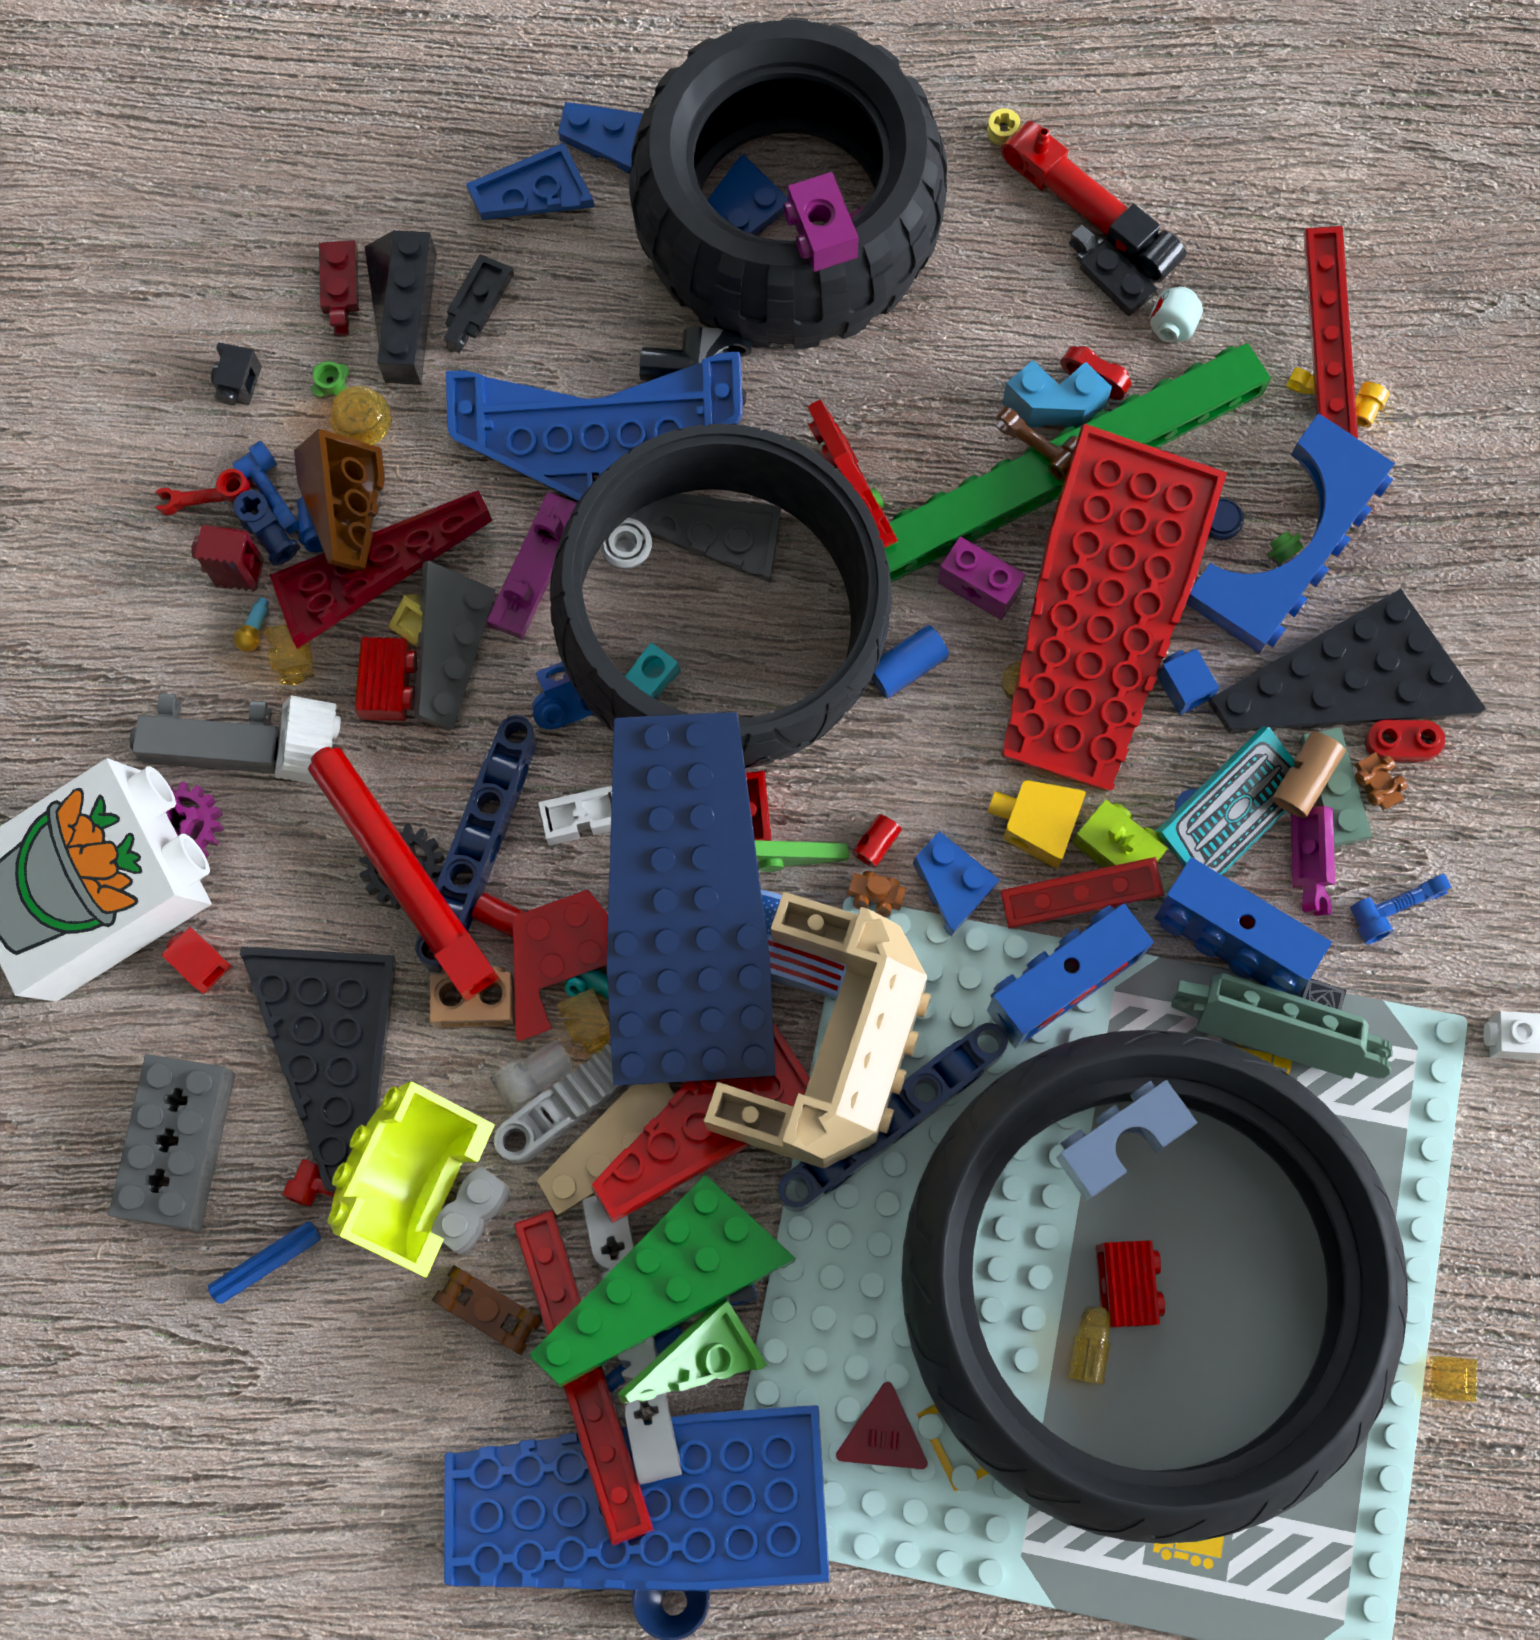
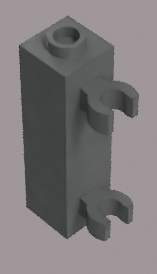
(205, 743)

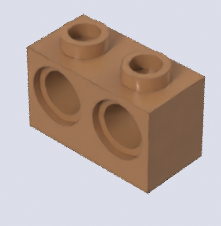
(473, 1012)

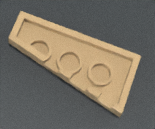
(583, 1162)

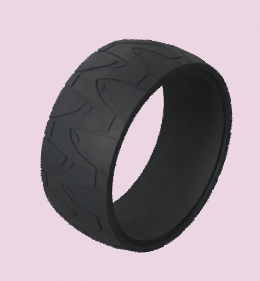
(746, 463)

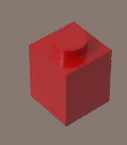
(195, 959)

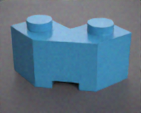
(1045, 402)

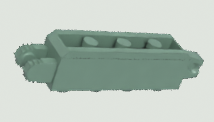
(1285, 1026)

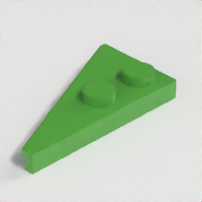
(776, 855)
(706, 1351)

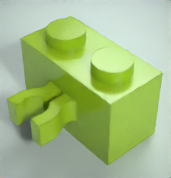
(1115, 839)

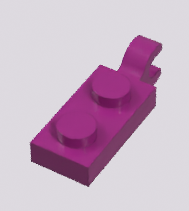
(1313, 858)

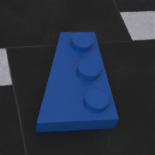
(600, 132)

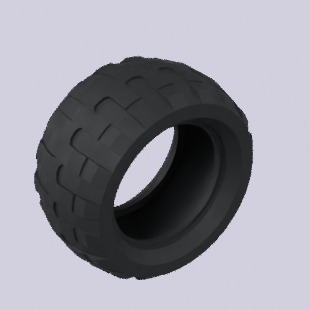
(776, 82)

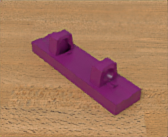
(531, 569)

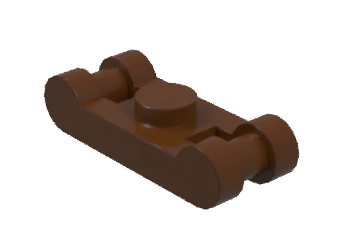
(487, 1310)

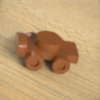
(1378, 783)
(876, 889)

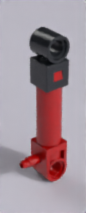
(1129, 230)

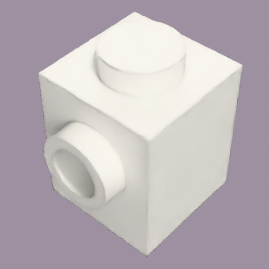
(1513, 1035)

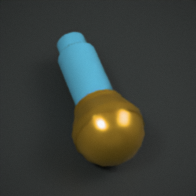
(247, 636)

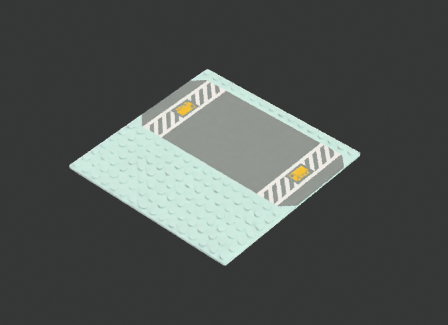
(1220, 1368)

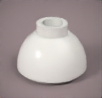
(627, 545)

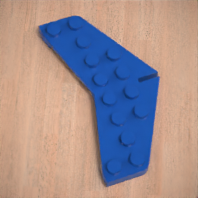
(572, 438)

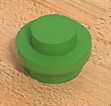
(1285, 546)

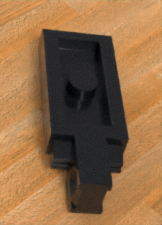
(1111, 271)
(476, 301)

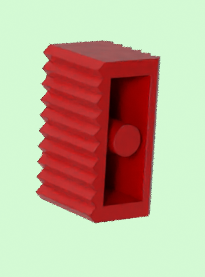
(384, 679)
(1129, 1283)

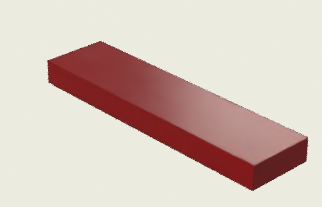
(1082, 892)

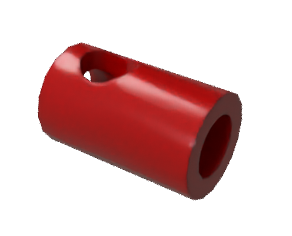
(876, 840)
(495, 913)

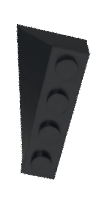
(401, 292)

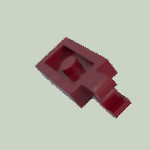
(339, 282)

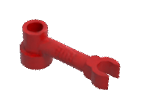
(228, 487)
(305, 1185)

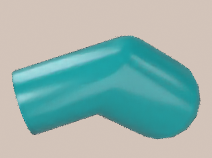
(592, 979)

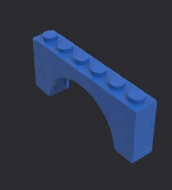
(1345, 480)

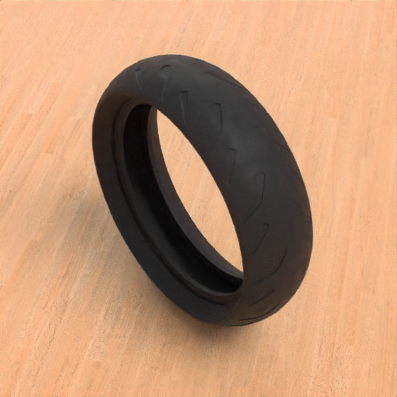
(1361, 1263)

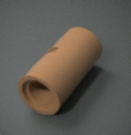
(1310, 775)

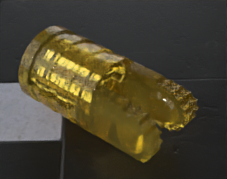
(1091, 1347)

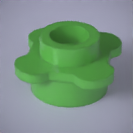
(325, 371)

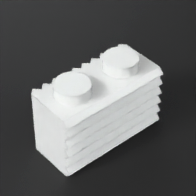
(304, 730)

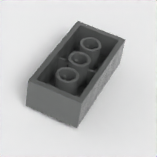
(188, 1164)

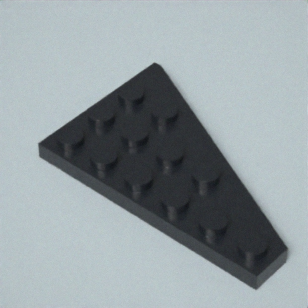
(1356, 673)
(330, 1037)

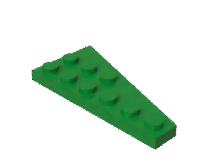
(675, 1272)

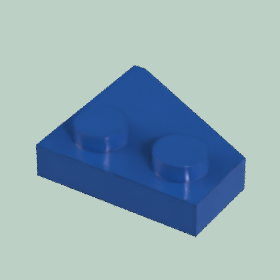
(953, 880)

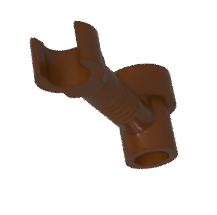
(1060, 456)

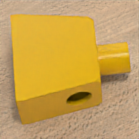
(1039, 818)

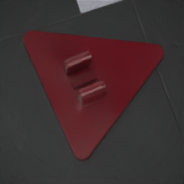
(883, 1435)

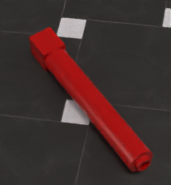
(402, 872)

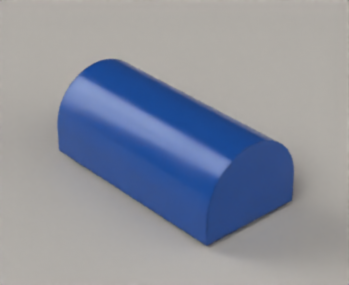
(909, 660)

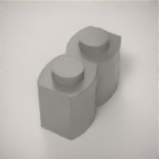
(464, 1219)

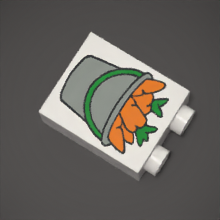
(93, 879)

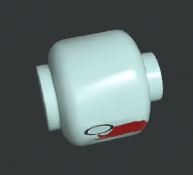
(1176, 314)

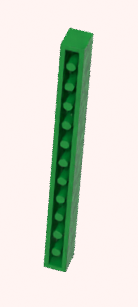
(1026, 484)

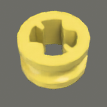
(1002, 116)

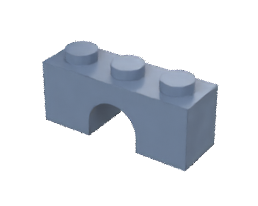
(1154, 1115)

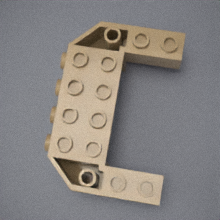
(860, 1047)

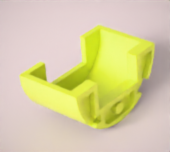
(403, 1174)

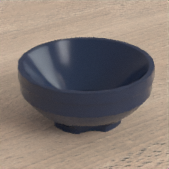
(657, 1623)

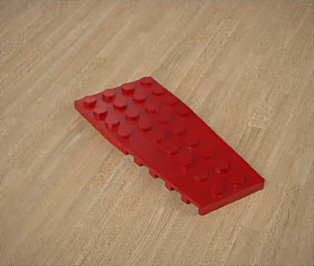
(1107, 603)

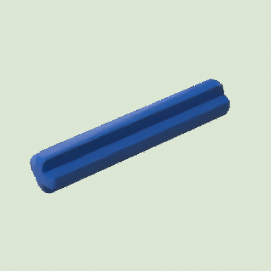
(264, 1262)

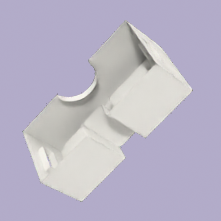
(577, 813)

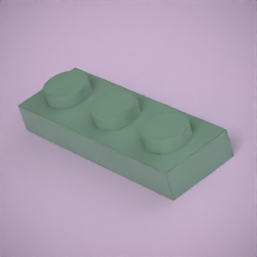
(1343, 795)

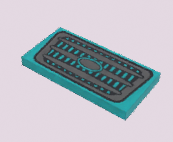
(1230, 806)

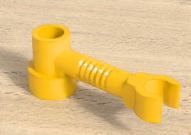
(1368, 400)

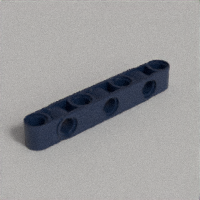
(482, 834)
(948, 1075)

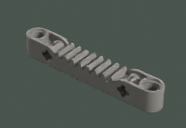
(565, 1102)
(654, 1444)

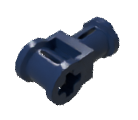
(264, 527)

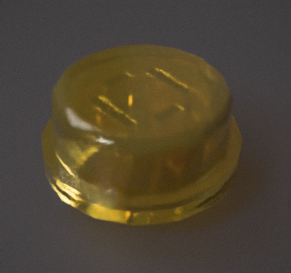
(360, 415)

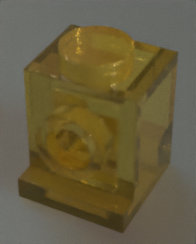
(291, 663)
(587, 1021)

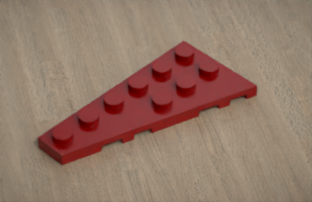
(679, 1145)

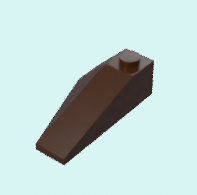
(341, 492)

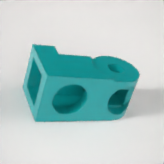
(653, 671)

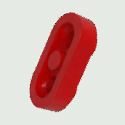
(1112, 373)
(1406, 740)

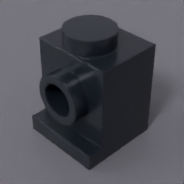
(235, 374)

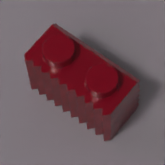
(228, 557)

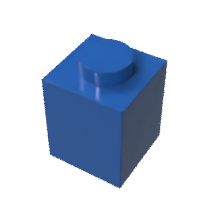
(1187, 680)

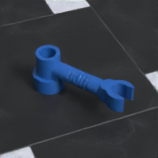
(255, 466)
(1373, 918)

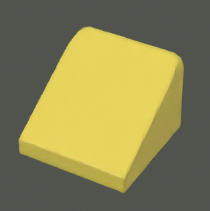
(408, 618)

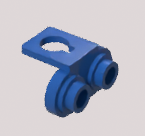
(558, 702)

